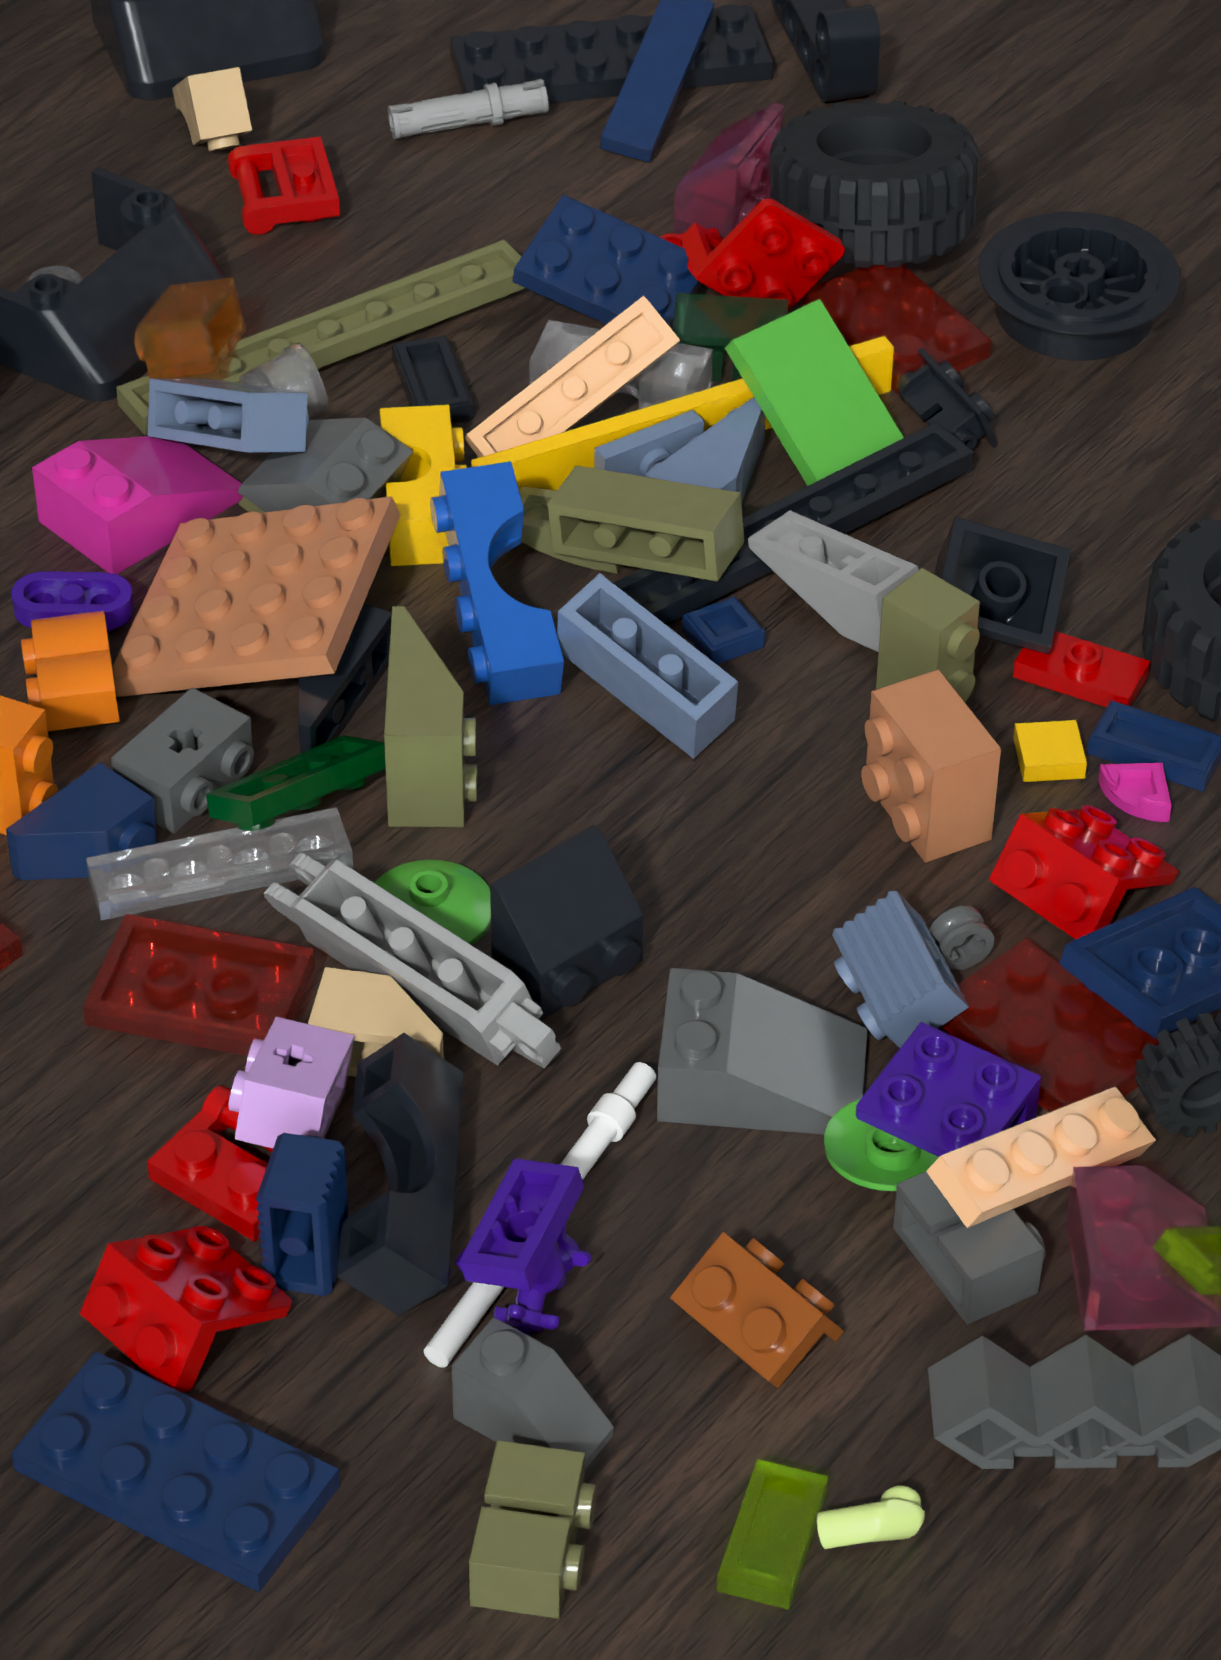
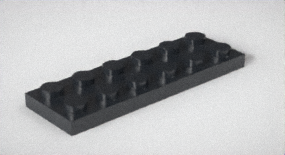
(596, 56)

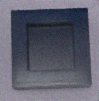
(723, 630)

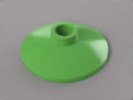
(444, 894)
(869, 1154)

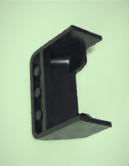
(167, 40)
(86, 331)

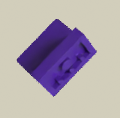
(947, 1093)

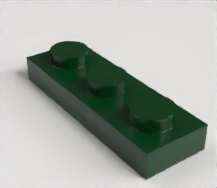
(297, 782)

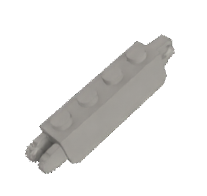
(439, 971)

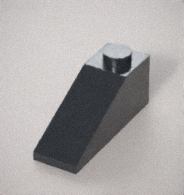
(333, 699)

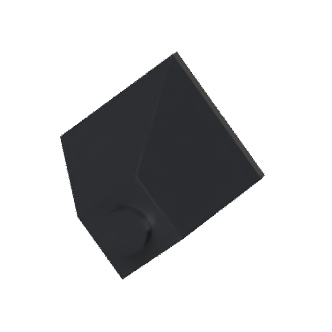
(1011, 577)

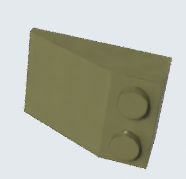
(425, 734)

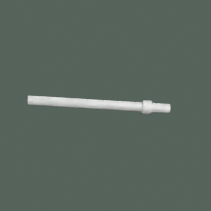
(607, 1124)

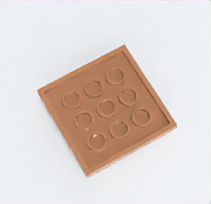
(255, 597)

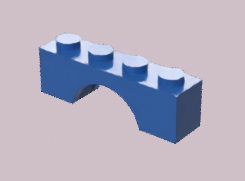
(513, 643)

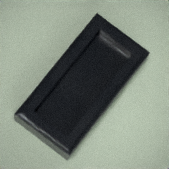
(432, 376)

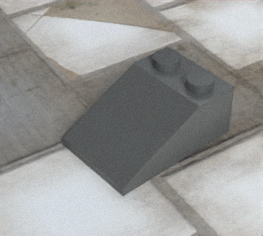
(753, 1056)

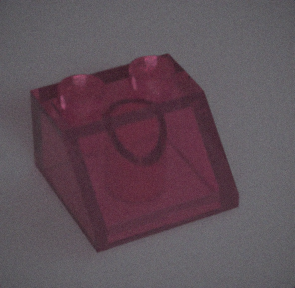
(1119, 1276)

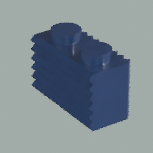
(303, 1212)

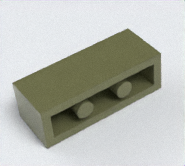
(646, 523)

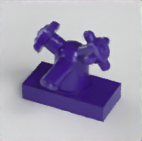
(526, 1242)

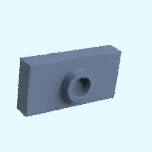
(643, 449)

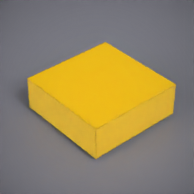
(1049, 751)

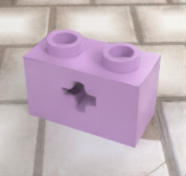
(291, 1082)

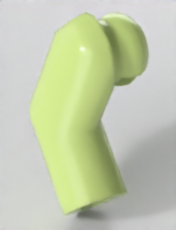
(893, 1518)

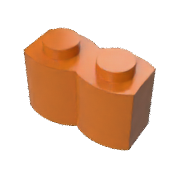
(71, 671)

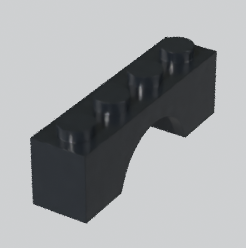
(412, 1111)

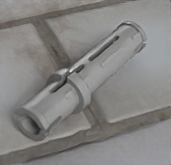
(471, 108)

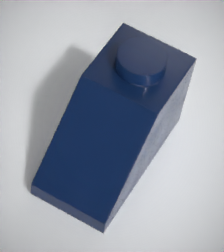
(83, 820)

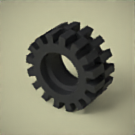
(1184, 1076)

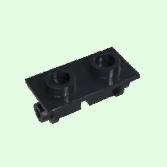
(940, 388)

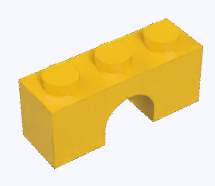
(435, 450)

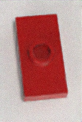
(1084, 670)

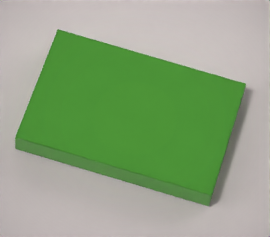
(813, 392)

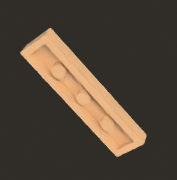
(578, 381)
(1039, 1156)

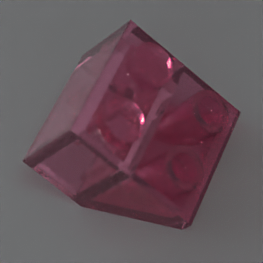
(729, 174)

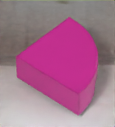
(1137, 789)

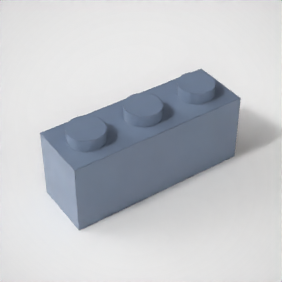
(228, 415)
(647, 665)

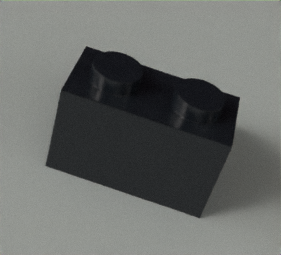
(566, 921)

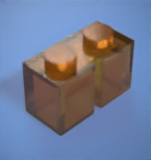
(190, 329)

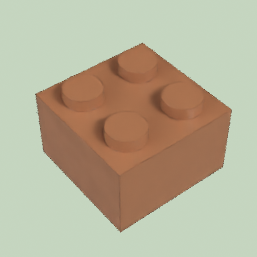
(931, 765)

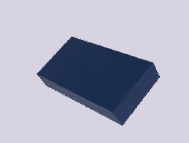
(1138, 736)

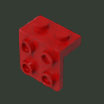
(764, 256)
(1076, 867)
(171, 1294)

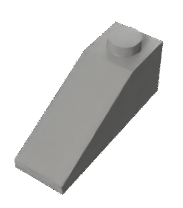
(832, 573)

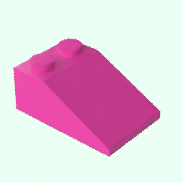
(127, 496)

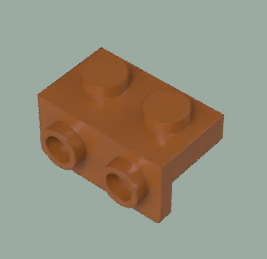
(753, 1309)

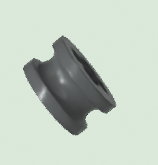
(962, 937)

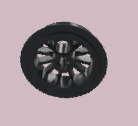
(1077, 283)

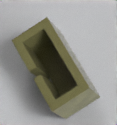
(928, 629)
(527, 1537)

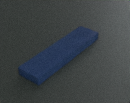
(656, 78)

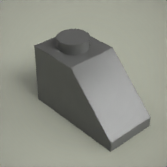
(525, 1394)

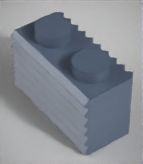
(896, 970)

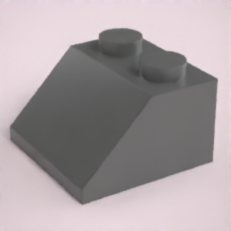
(339, 464)

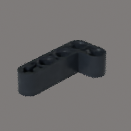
(834, 45)

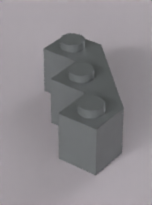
(1078, 1405)

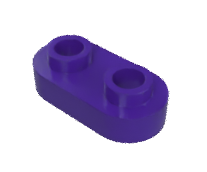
(70, 593)

